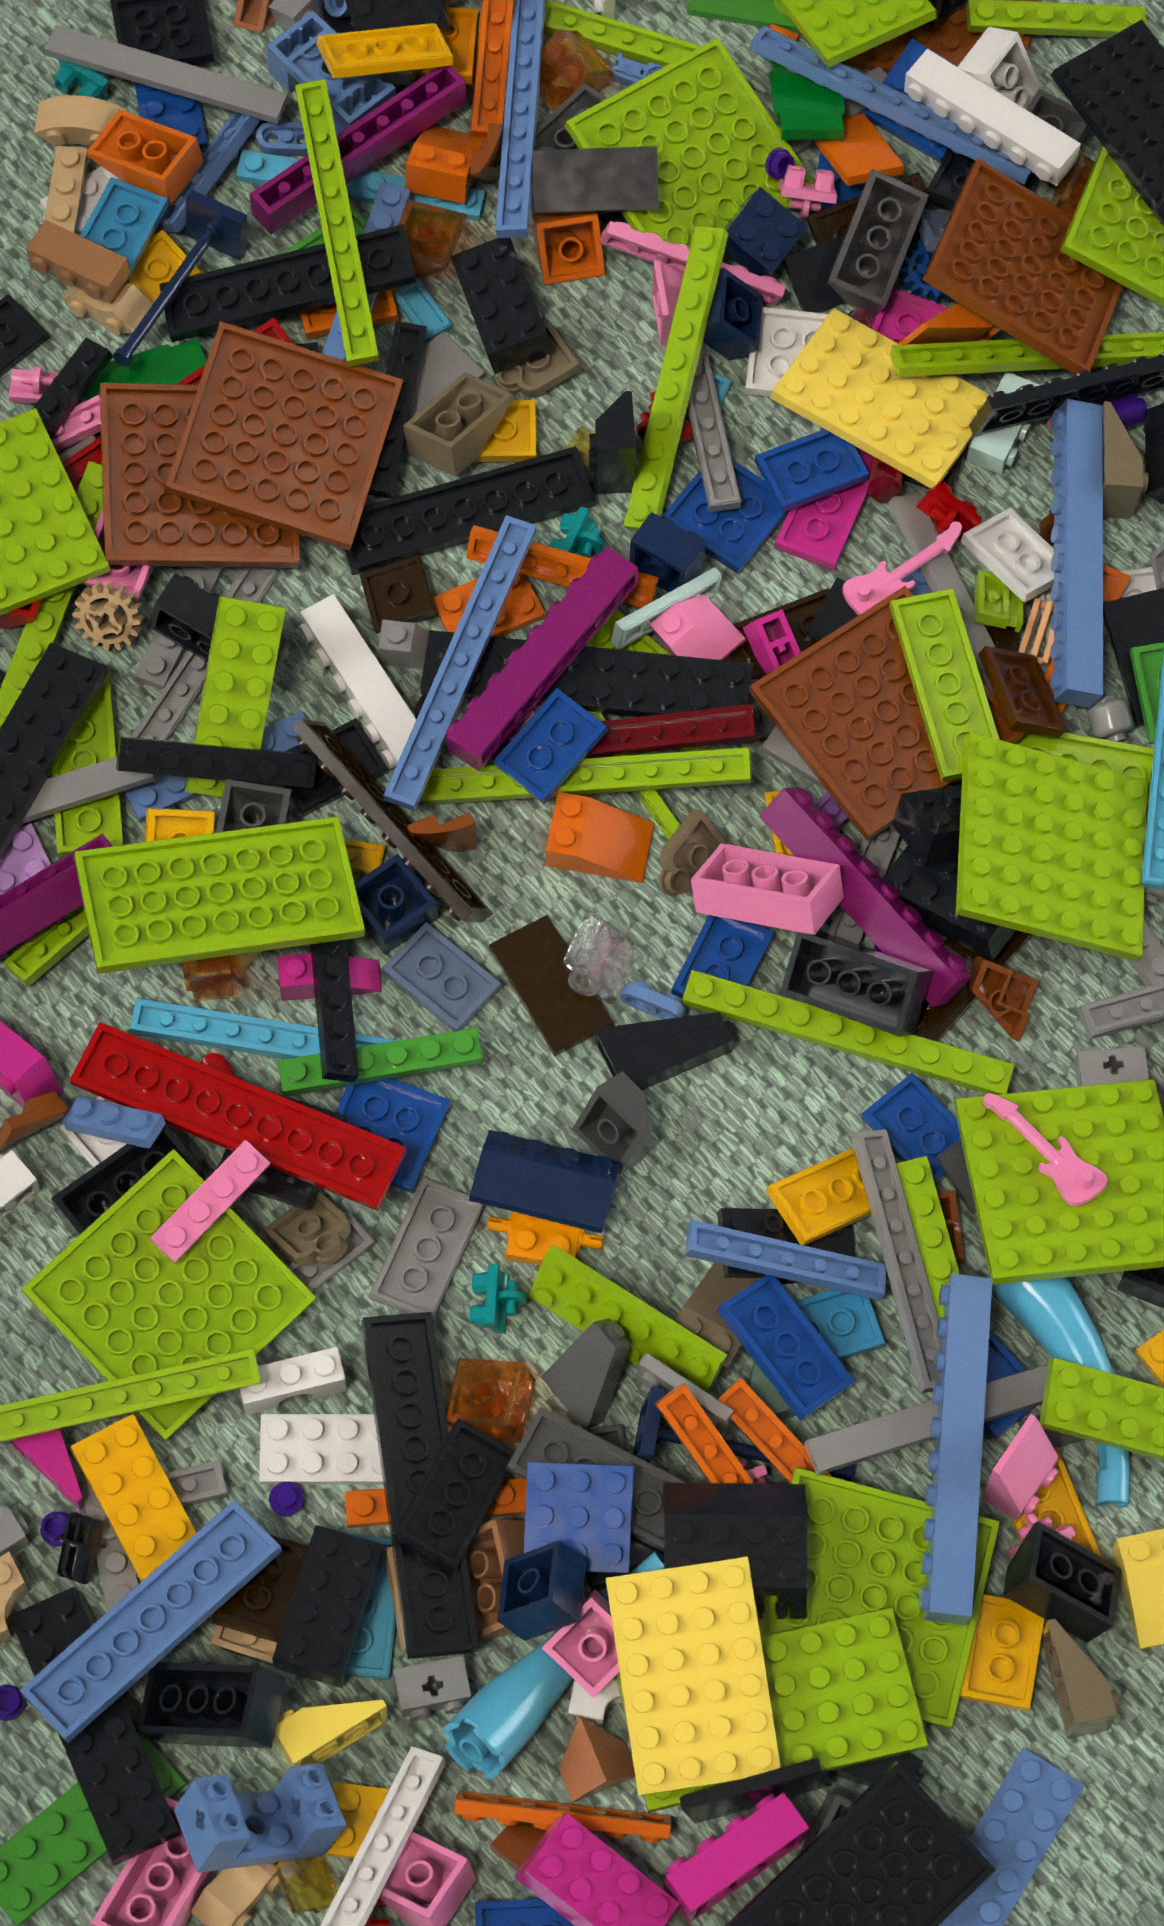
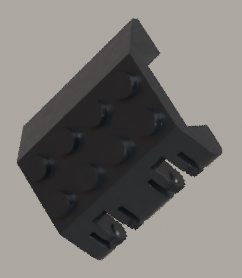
(743, 1521)

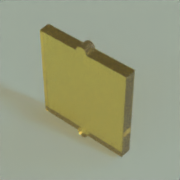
(306, 1884)

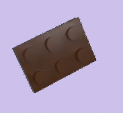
(1022, 692)

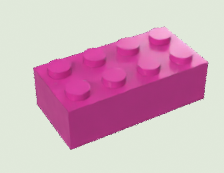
(735, 1857)
(591, 1881)

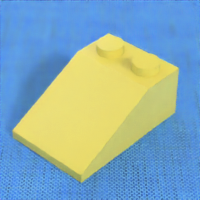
(1143, 1583)
(323, 1731)

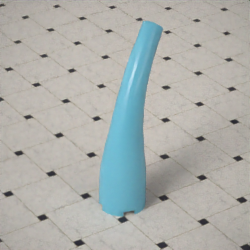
(1065, 1330)
(513, 1706)

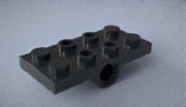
(772, 1225)

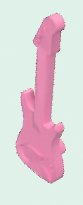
(869, 589)
(1074, 1178)

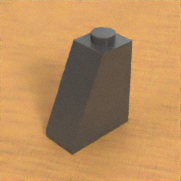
(589, 1372)

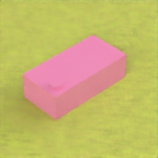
(767, 888)
(155, 1887)

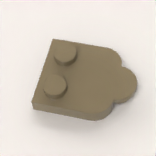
(541, 373)
(687, 852)
(311, 1234)

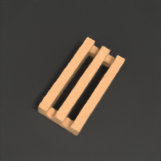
(1037, 607)

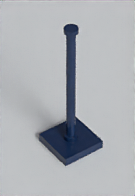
(211, 226)
(651, 1431)

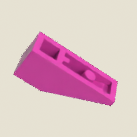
(772, 640)
(298, 983)
(50, 1458)

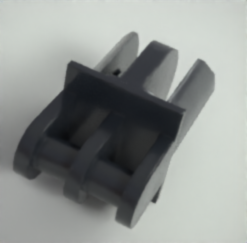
(79, 1547)

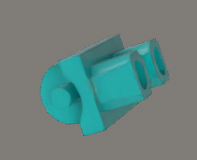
(91, 81)
(581, 534)
(500, 1299)

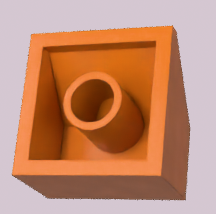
(568, 246)

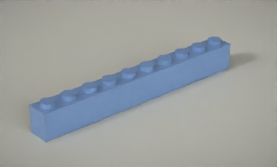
(1077, 553)
(957, 1450)

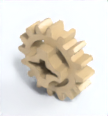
(123, 620)

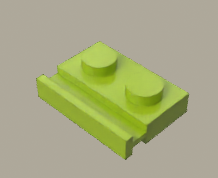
(996, 603)

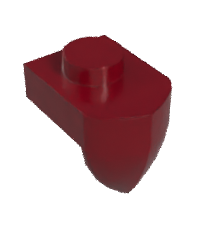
(883, 481)

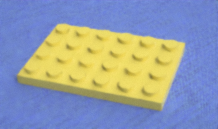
(852, 390)
(692, 1675)

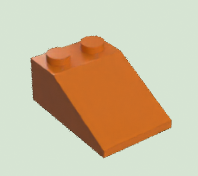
(147, 154)
(442, 164)
(953, 325)
(597, 839)

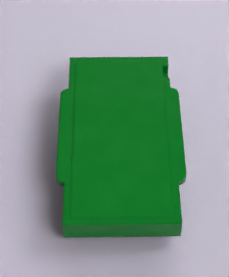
(804, 107)
(153, 366)

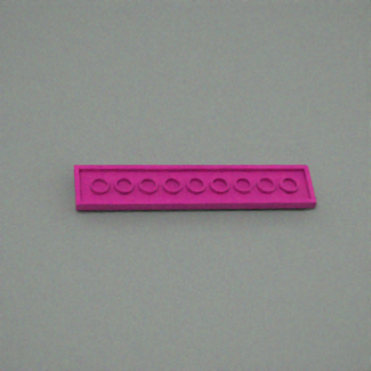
(824, 525)

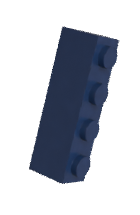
(545, 1181)

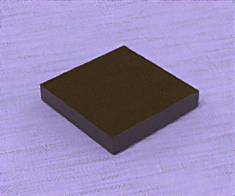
(398, 592)

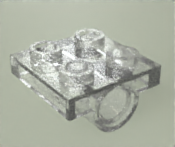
(599, 959)

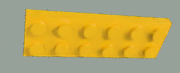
(134, 1494)

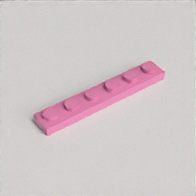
(652, 248)

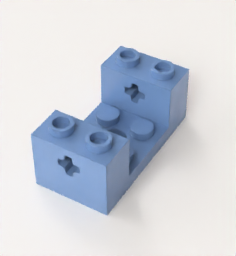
(297, 60)
(292, 1820)

